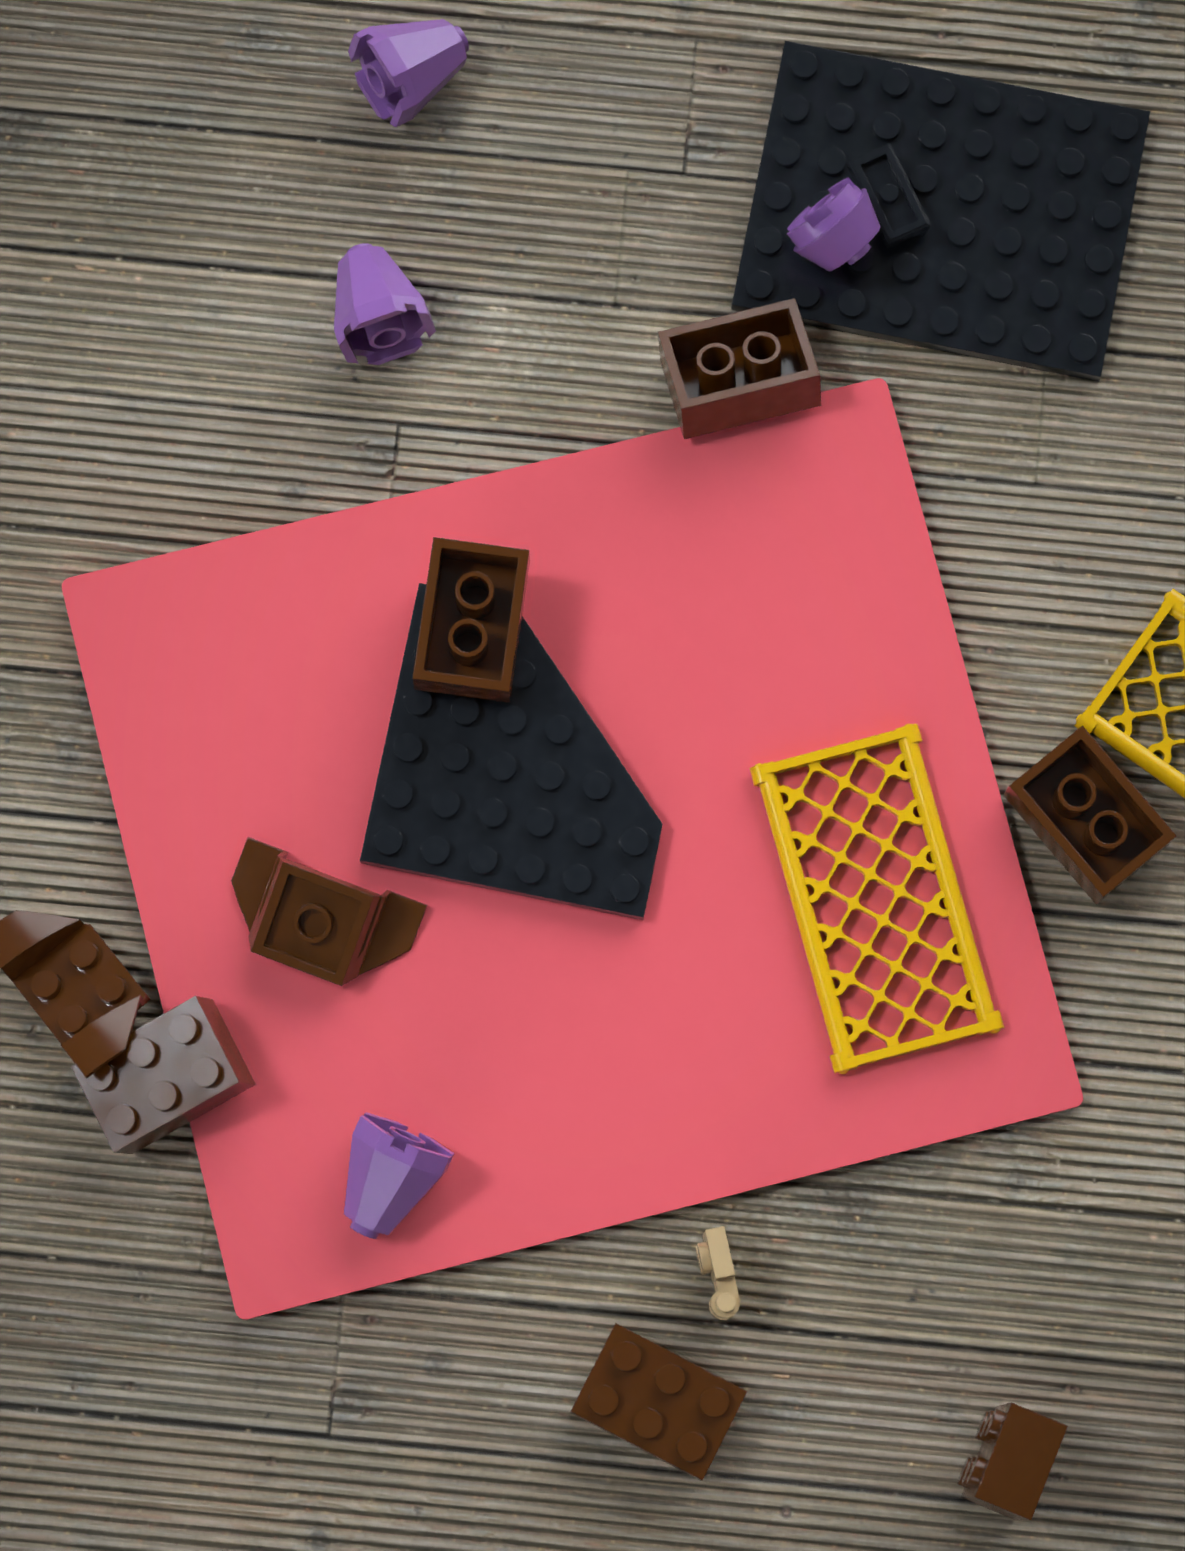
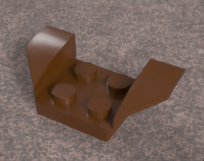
(319, 919)
(72, 984)

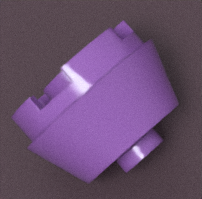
(836, 227)

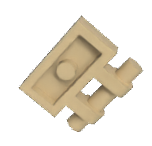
(716, 1260)

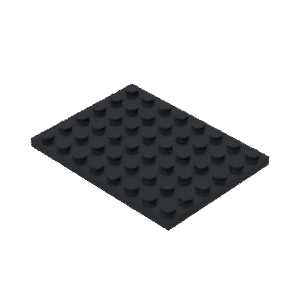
(1019, 195)

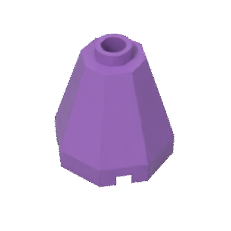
(406, 65)
(377, 308)
(389, 1173)

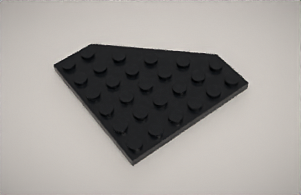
(510, 792)

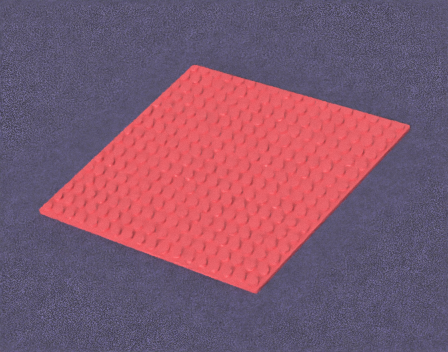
(574, 1059)

